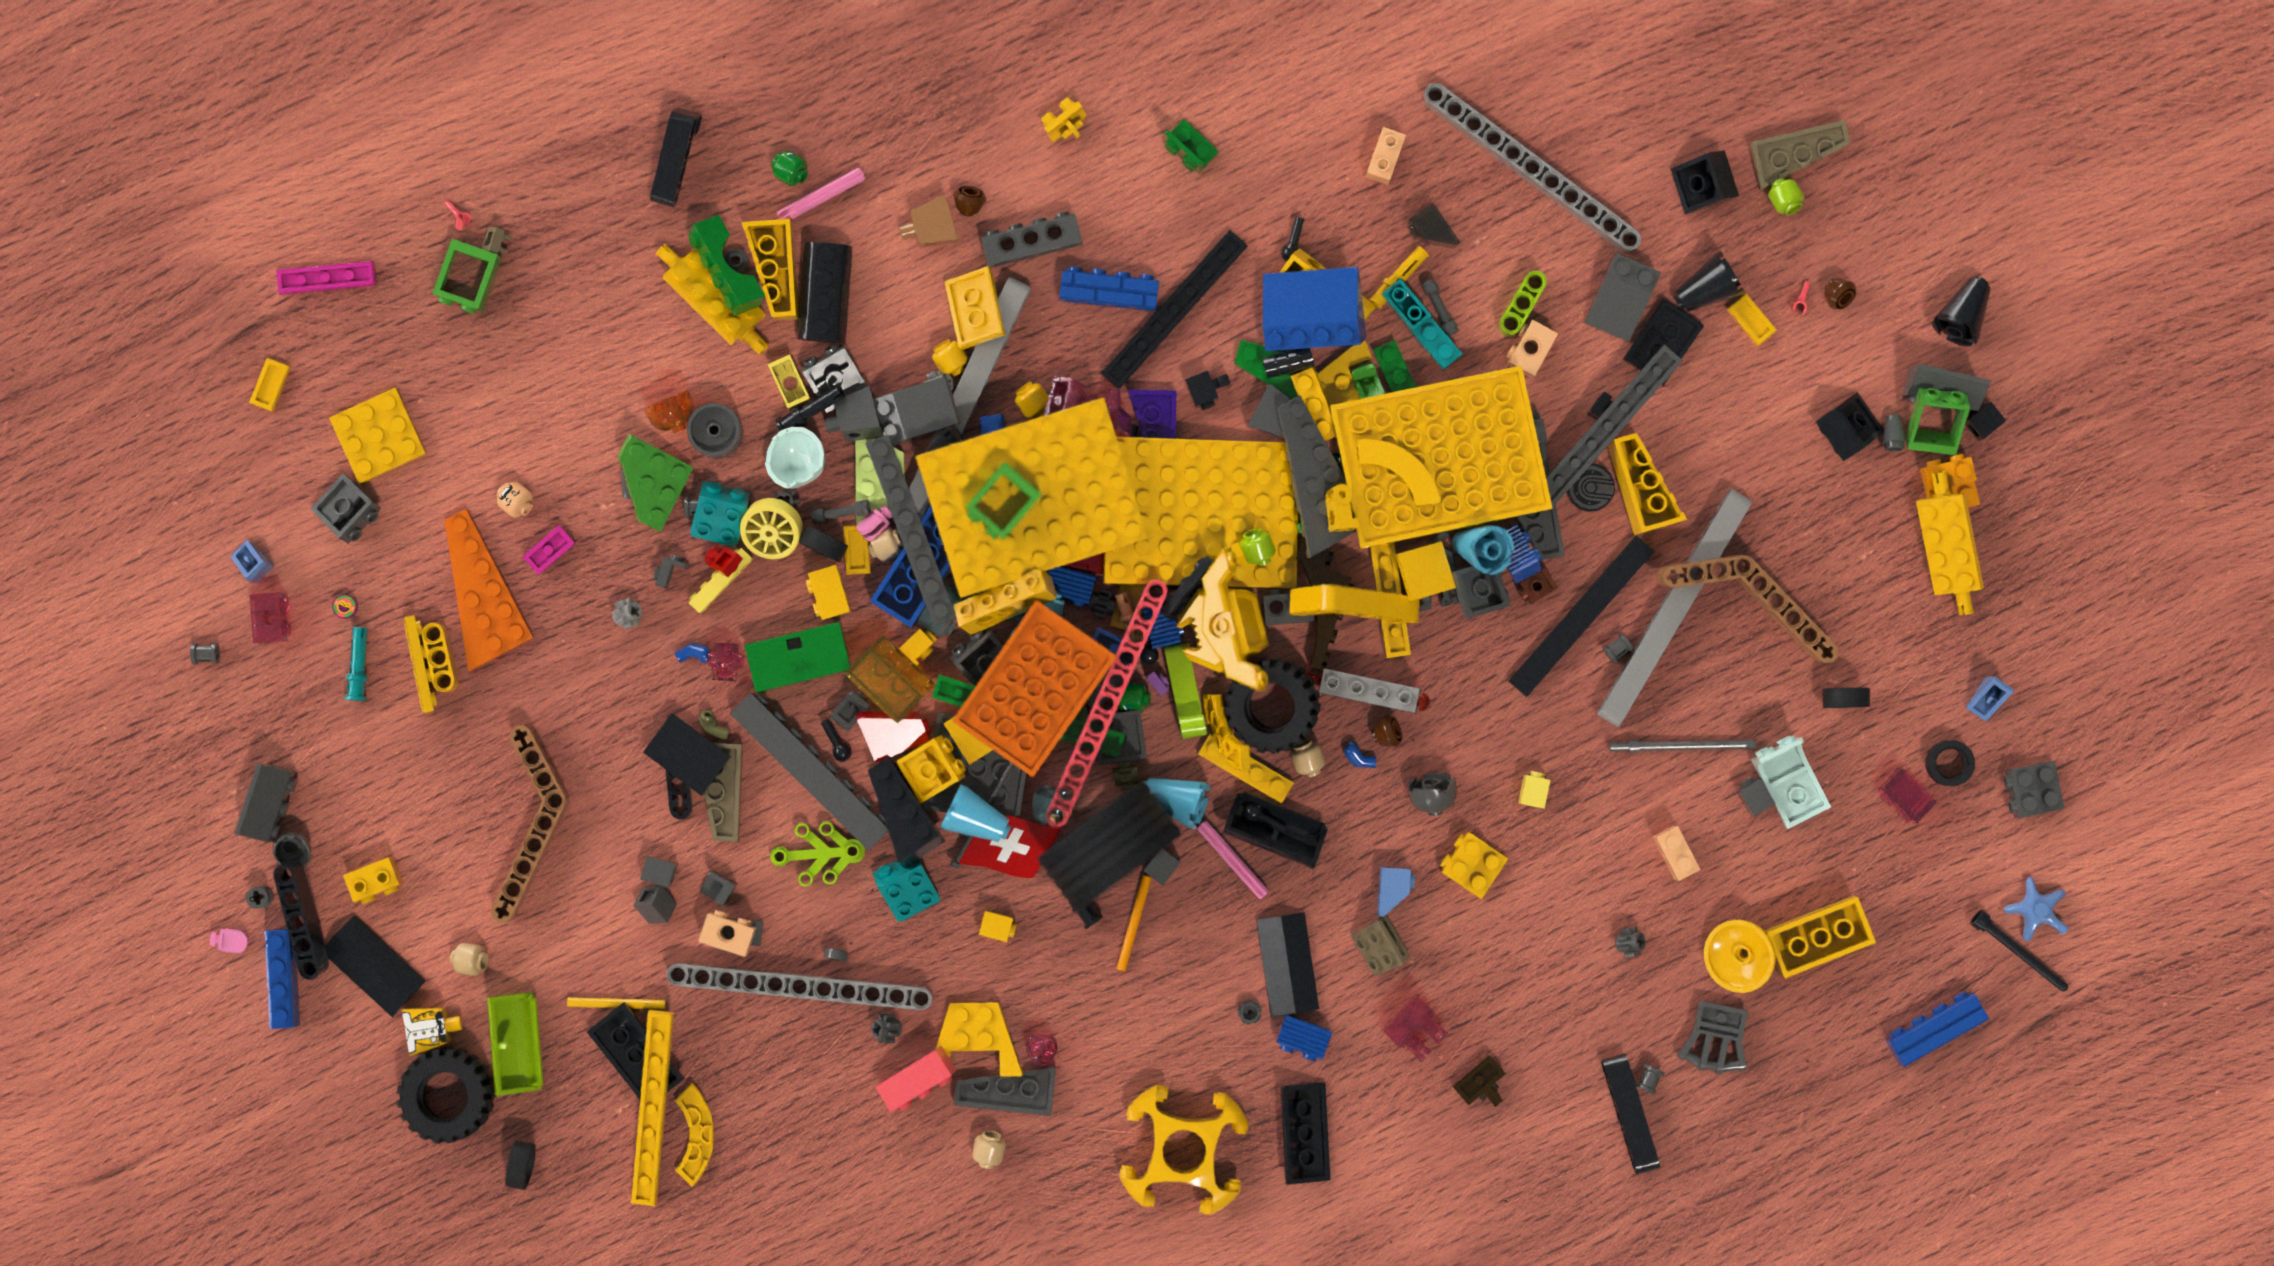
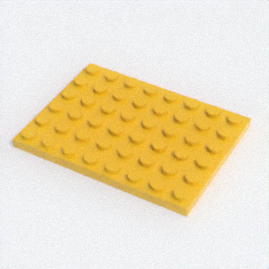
(1469, 436)
(1203, 500)
(1082, 506)

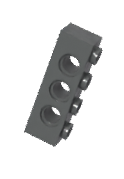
(1045, 245)

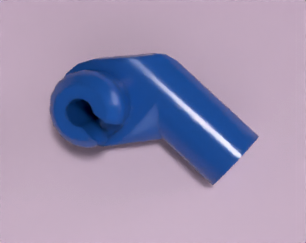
(693, 650)
(1356, 758)

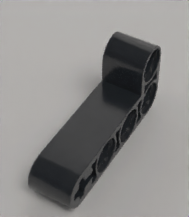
(674, 156)

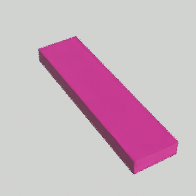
(326, 277)

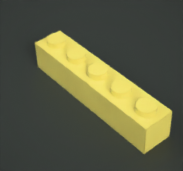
(718, 583)

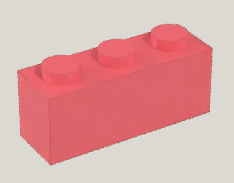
(916, 1080)

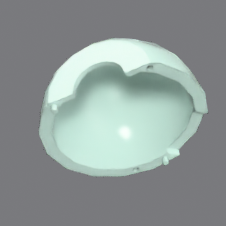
(795, 457)

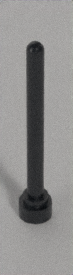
(1982, 922)

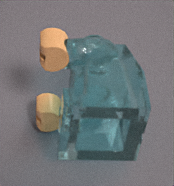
(1041, 802)

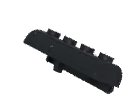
(824, 292)
(1299, 841)

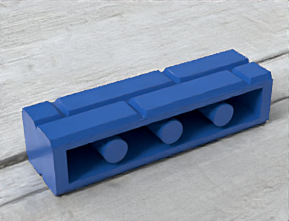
(1109, 290)
(281, 980)
(1936, 1029)

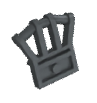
(1719, 1022)

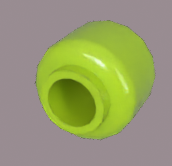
(1786, 196)
(1257, 547)

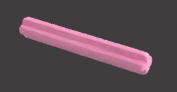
(822, 195)
(1232, 859)

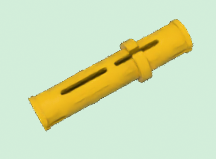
(1403, 272)

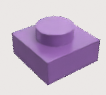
(1158, 682)

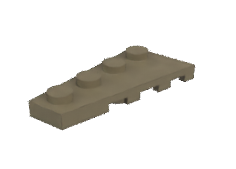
(1790, 152)
(724, 797)

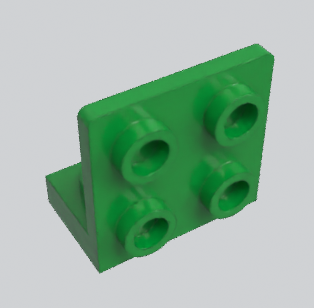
(1190, 146)

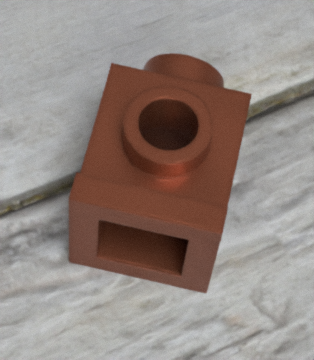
(1547, 586)

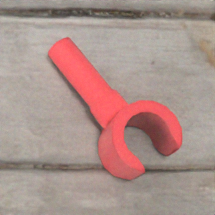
(462, 218)
(1802, 298)

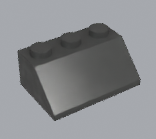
(1945, 380)
(266, 802)

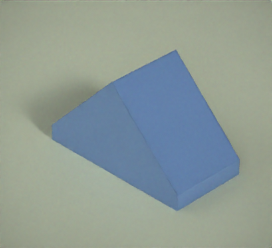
(251, 562)
(1989, 697)

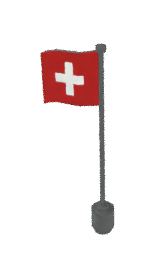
(1015, 854)

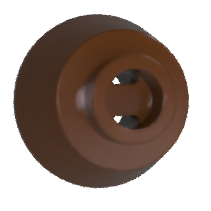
(969, 200)
(1839, 293)
(1387, 732)

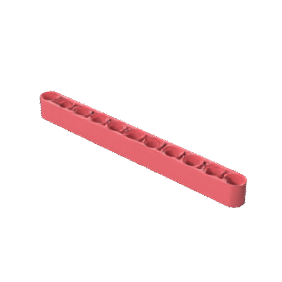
(1115, 694)

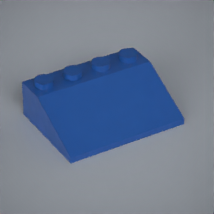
(1313, 309)

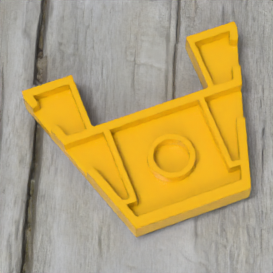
(1337, 377)
(979, 1029)

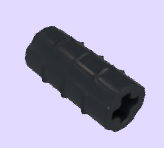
(1288, 362)

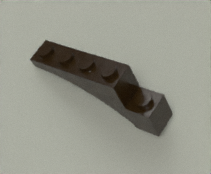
(1325, 623)

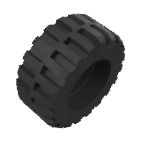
(1280, 738)
(413, 1100)

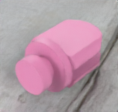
(874, 523)
(230, 940)

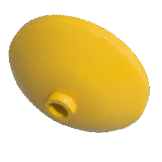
(1728, 964)

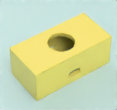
(782, 369)

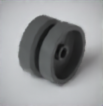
(722, 443)

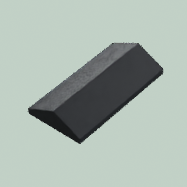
(1287, 964)
(373, 966)
(623, 1043)
(1305, 1133)

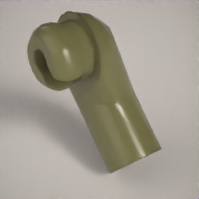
(711, 727)

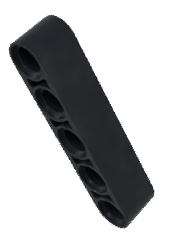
(296, 929)
(1630, 1114)

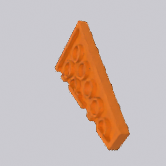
(485, 605)

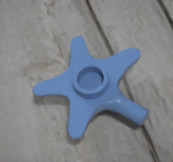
(2037, 909)

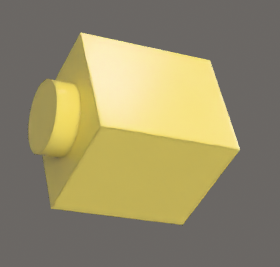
(1534, 790)

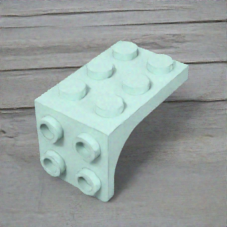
(1790, 781)

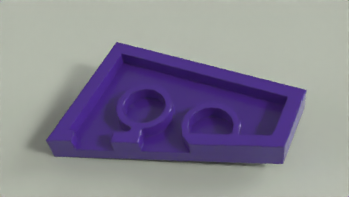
(1155, 412)

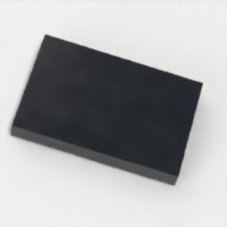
(1665, 327)
(687, 754)

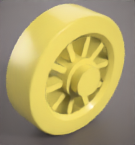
(771, 529)

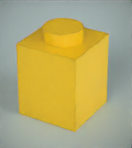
(997, 926)

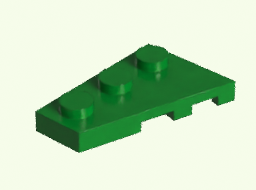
(1250, 360)

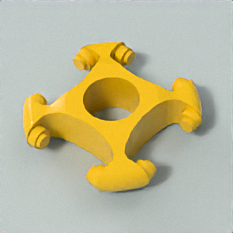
(1201, 1175)

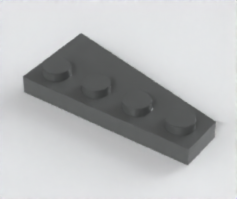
(1009, 1093)

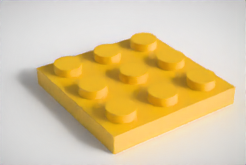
(378, 435)

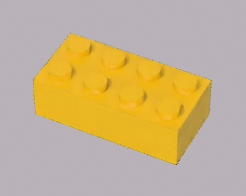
(1820, 936)

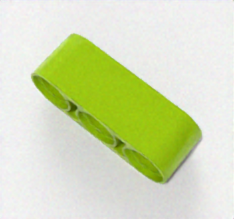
(1528, 293)

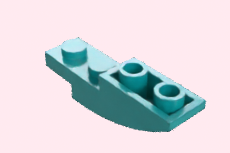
(1421, 324)

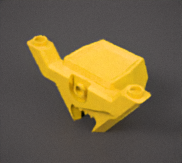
(1226, 625)

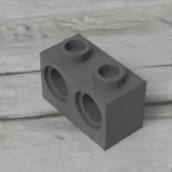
(1284, 617)

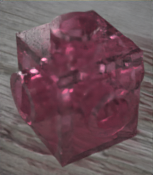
(725, 661)

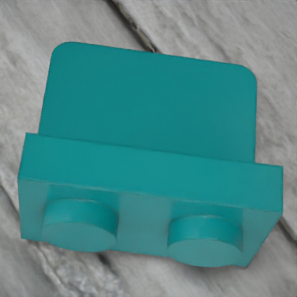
(719, 513)
(905, 889)

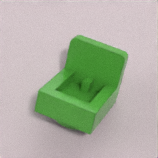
(1367, 381)

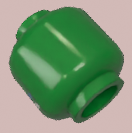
(789, 168)
(1134, 697)

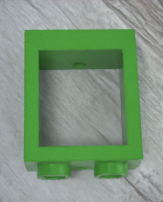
(474, 252)
(1944, 442)
(1018, 481)

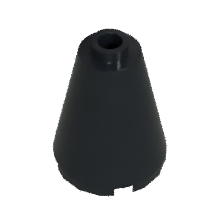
(1709, 285)
(1964, 313)

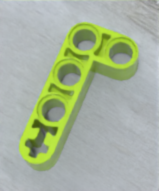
(1185, 691)

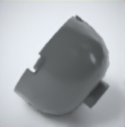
(1433, 793)

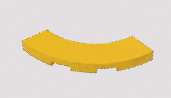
(1404, 465)
(1224, 740)
(700, 1134)

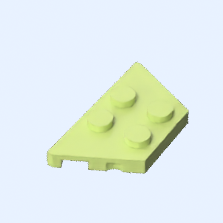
(867, 481)

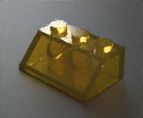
(890, 679)

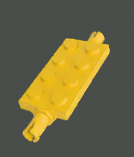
(696, 287)
(1950, 543)

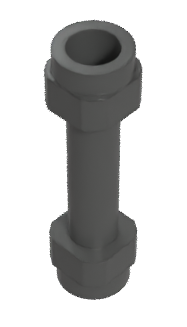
(1431, 288)
(859, 508)

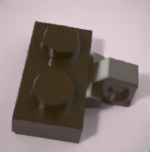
(1481, 1082)

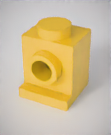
(919, 646)

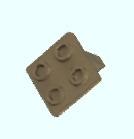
(1380, 946)

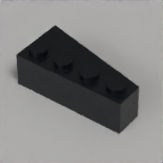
(906, 819)

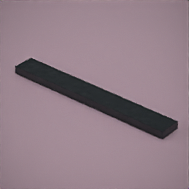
(1174, 310)
(1581, 616)

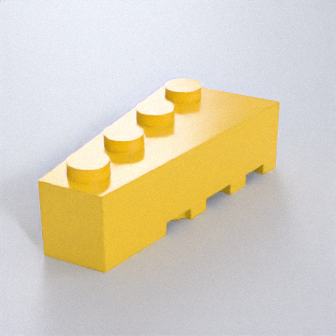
(775, 263)
(1642, 486)

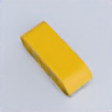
(432, 648)

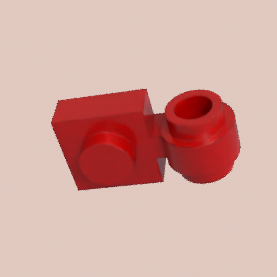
(723, 560)

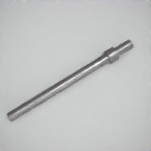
(1633, 746)

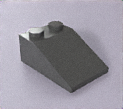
(1622, 297)
(917, 411)

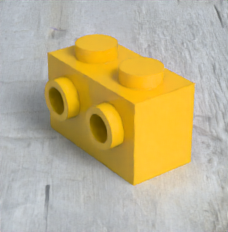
(828, 592)
(373, 879)

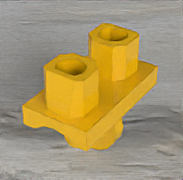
(1066, 123)

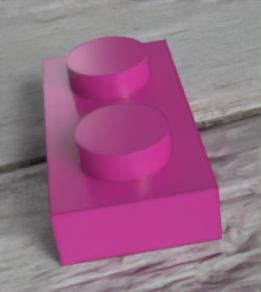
(549, 550)

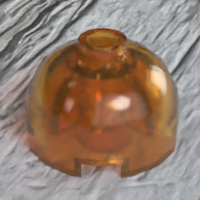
(671, 412)

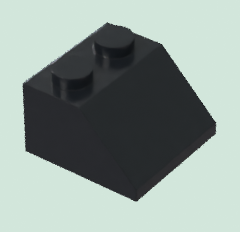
(1704, 181)
(1850, 426)

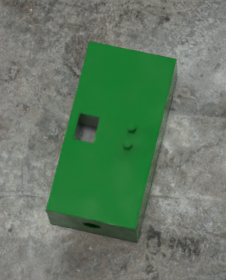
(798, 657)

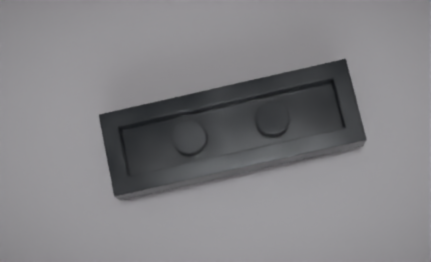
(1187, 587)

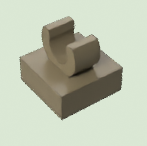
(493, 240)

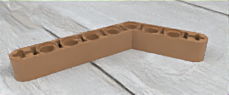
(1762, 596)
(535, 830)

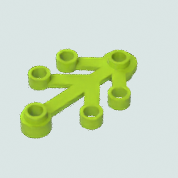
(821, 853)

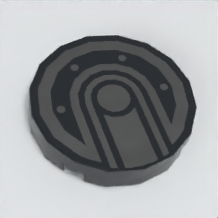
(1592, 489)

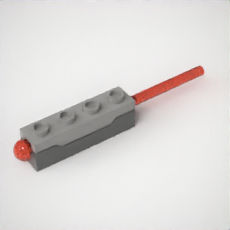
(1371, 691)

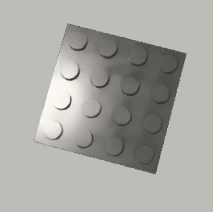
(981, 778)

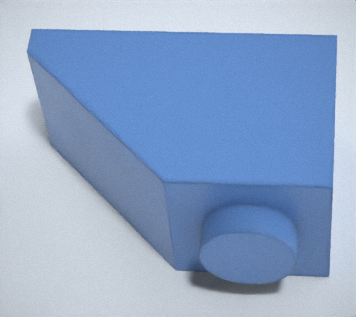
(1393, 888)

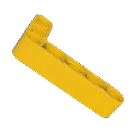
(1353, 602)

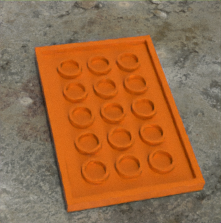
(1034, 688)

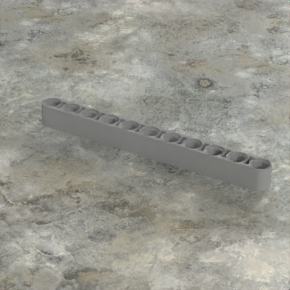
(1526, 156)
(977, 376)
(1671, 611)
(788, 990)

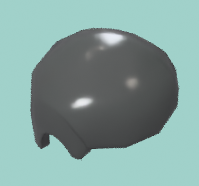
(292, 846)

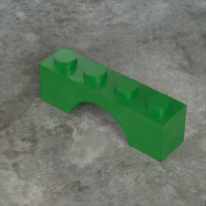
(738, 290)

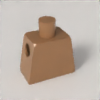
(931, 224)

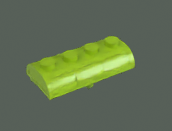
(515, 1043)

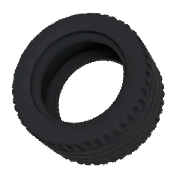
(1109, 846)

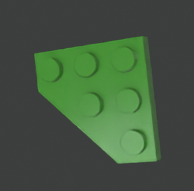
(652, 480)

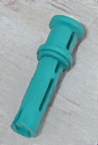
(357, 675)

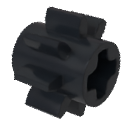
(1102, 603)

